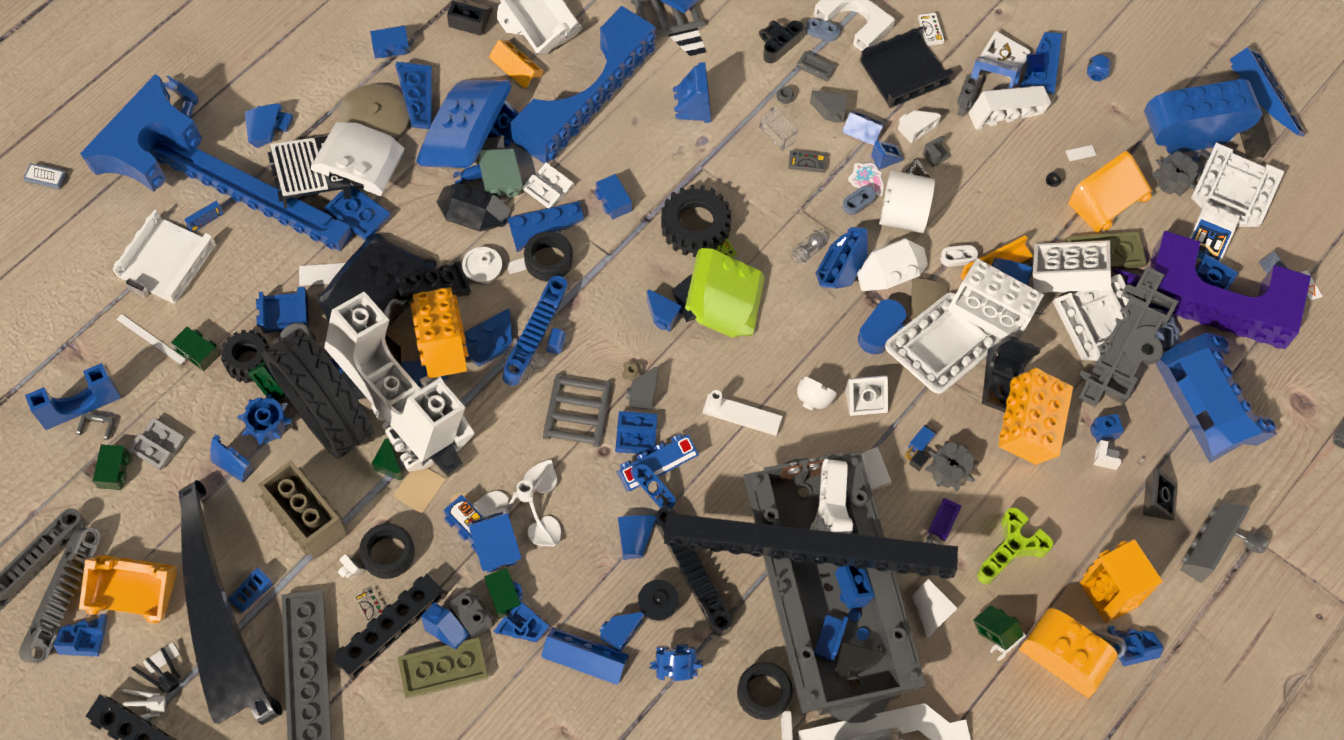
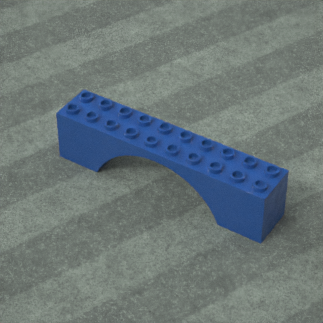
(549, 125)

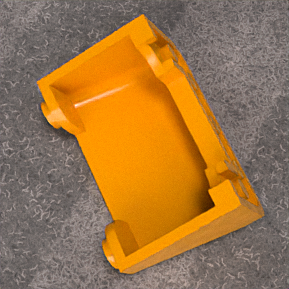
(1110, 192)
(127, 586)

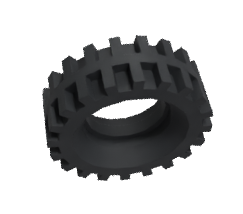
(690, 240)

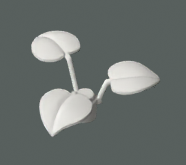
(540, 478)

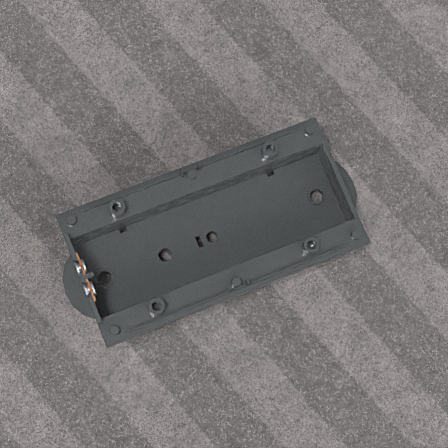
(804, 602)

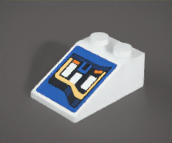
(1214, 231)

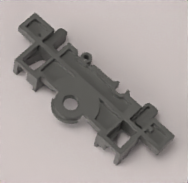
(1127, 339)

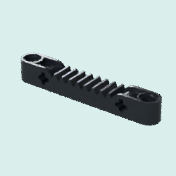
(698, 581)

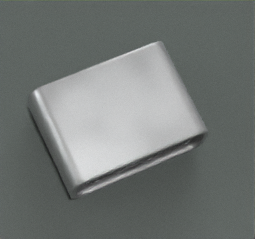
(137, 288)

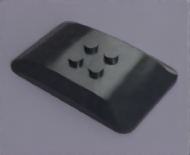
(374, 271)

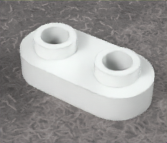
(957, 255)

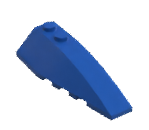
(1252, 67)

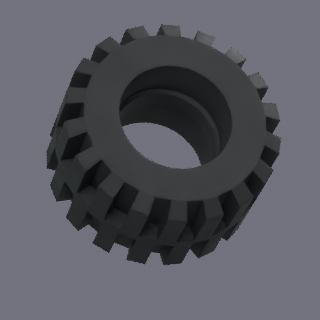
(238, 345)

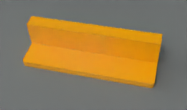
(1014, 251)

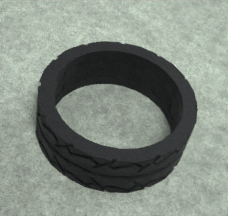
(318, 393)

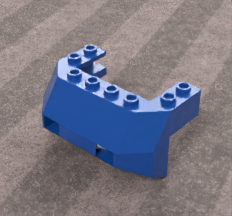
(1206, 388)

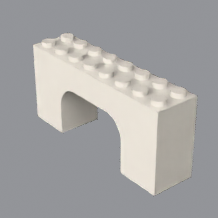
(421, 417)

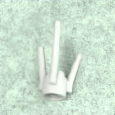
(154, 703)

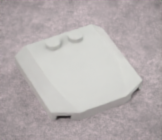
(359, 155)
(1237, 186)
(1092, 316)

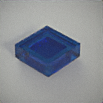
(1034, 62)

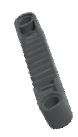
(37, 553)
(58, 595)

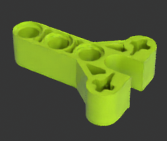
(1012, 534)

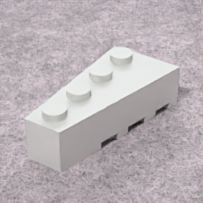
(1008, 105)

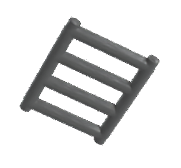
(673, 29)
(598, 422)

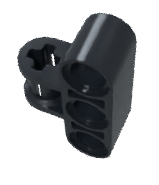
(780, 39)

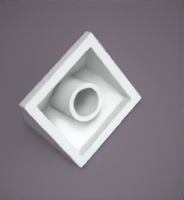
(867, 395)

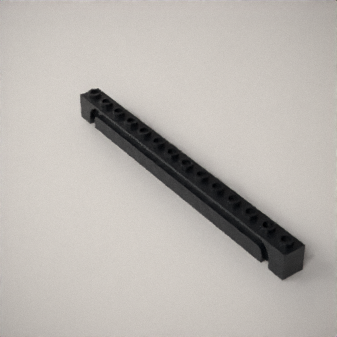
(811, 545)

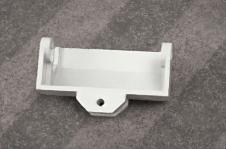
(540, 21)

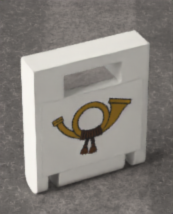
(1006, 52)

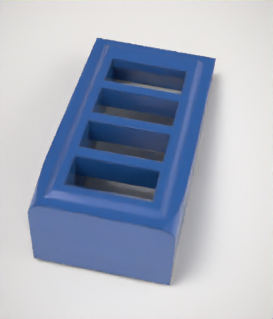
(261, 589)

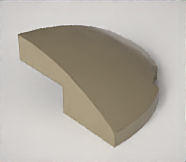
(924, 295)

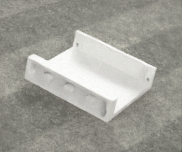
(164, 257)

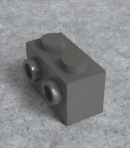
(470, 614)

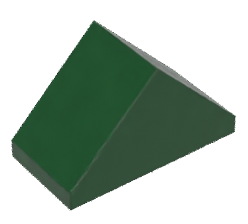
(386, 462)

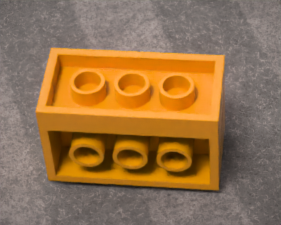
(1120, 580)

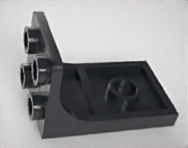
(1004, 363)

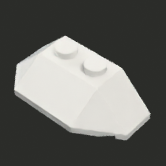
(892, 265)

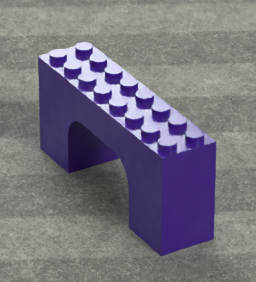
(1267, 319)

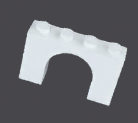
(878, 22)

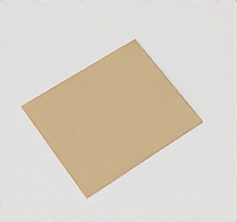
(419, 489)

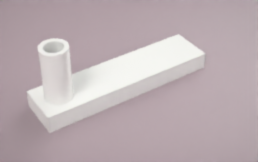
(741, 414)

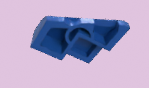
(261, 124)
(229, 460)
(635, 534)
(523, 624)
(82, 638)

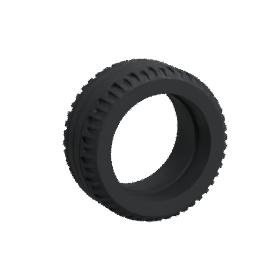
(544, 240)
(387, 531)
(770, 670)

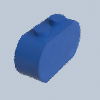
(881, 325)

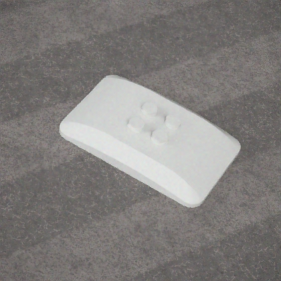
(940, 346)

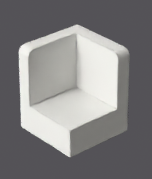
(1106, 457)

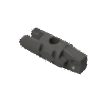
(967, 95)

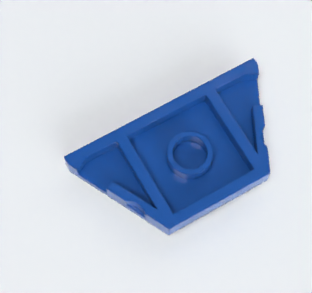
(489, 338)

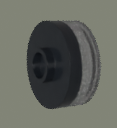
(658, 601)

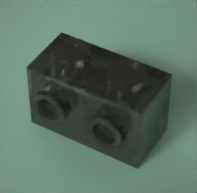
(1256, 140)

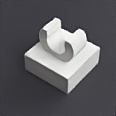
(350, 567)

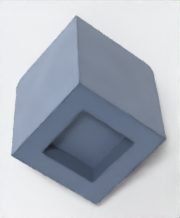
(1271, 260)

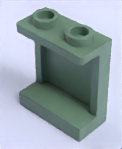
(500, 172)

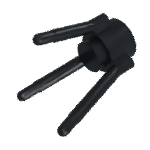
(168, 680)

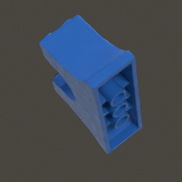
(138, 126)

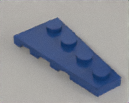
(1050, 47)
(550, 219)

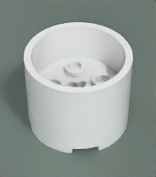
(907, 201)

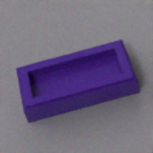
(944, 519)

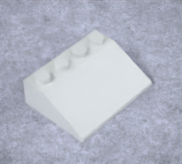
(1072, 266)

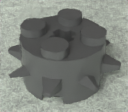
(1176, 173)
(953, 455)

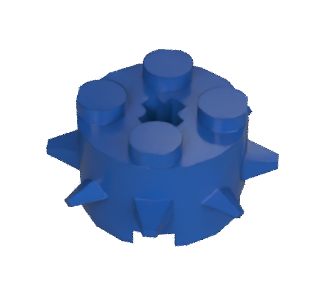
(265, 419)
(676, 662)

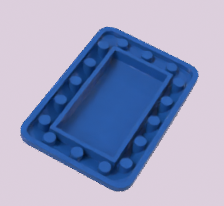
(463, 123)

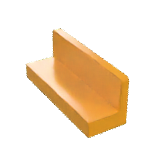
(515, 63)

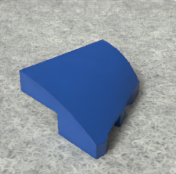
(1140, 645)

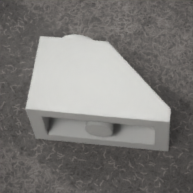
(918, 124)

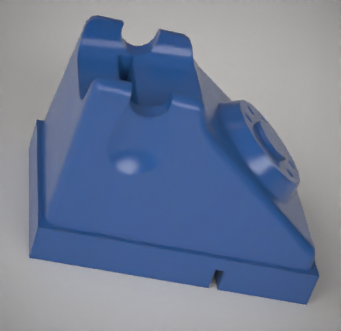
(693, 96)

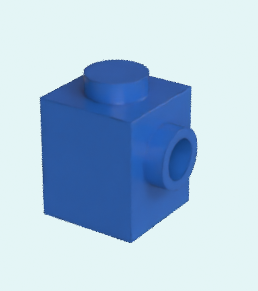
(1106, 428)

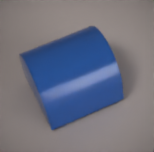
(556, 341)

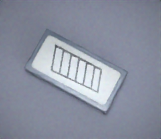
(44, 176)

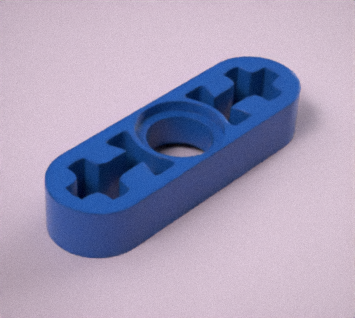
(647, 472)

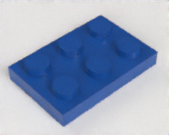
(359, 212)

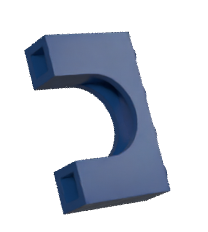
(55, 411)

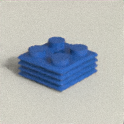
(1220, 273)

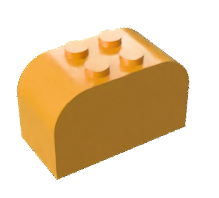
(1070, 651)

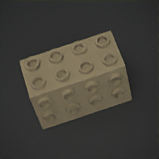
(302, 510)

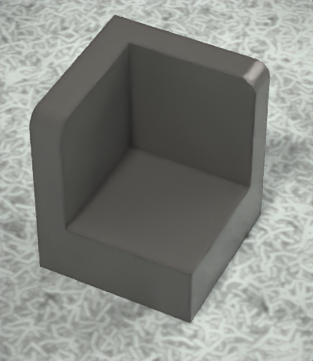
(935, 152)

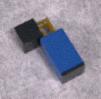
(918, 445)

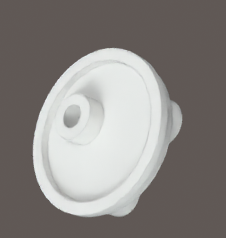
(482, 265)

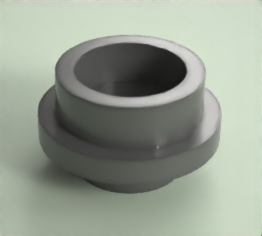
(785, 95)

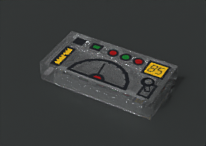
(369, 603)

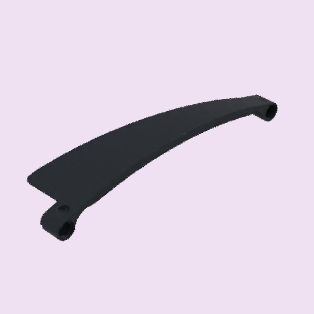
(220, 652)

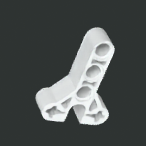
(832, 512)

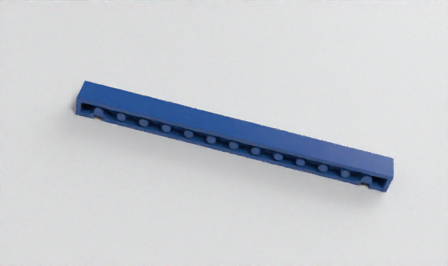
(254, 193)

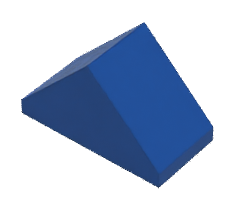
(885, 154)

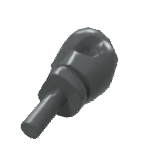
(1256, 542)

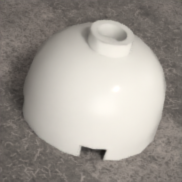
(814, 394)

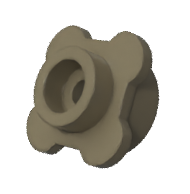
(631, 375)

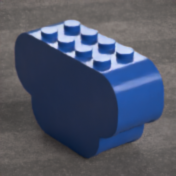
(1202, 115)

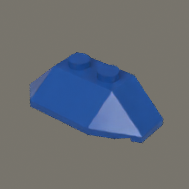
(843, 259)

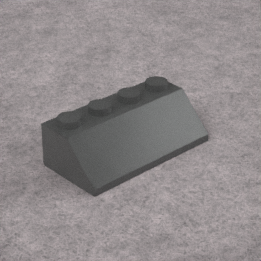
(1213, 541)

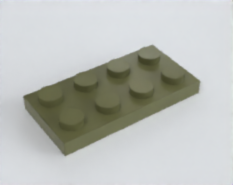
(1125, 248)
(442, 668)

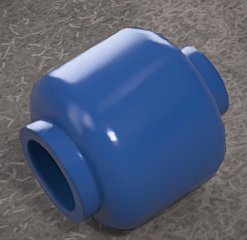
(1098, 67)

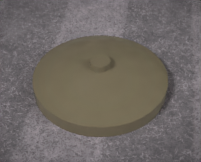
(377, 108)

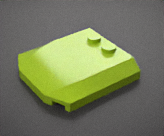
(724, 293)

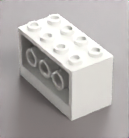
(995, 301)

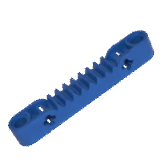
(534, 331)

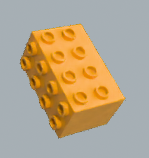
(439, 332)
(1035, 416)

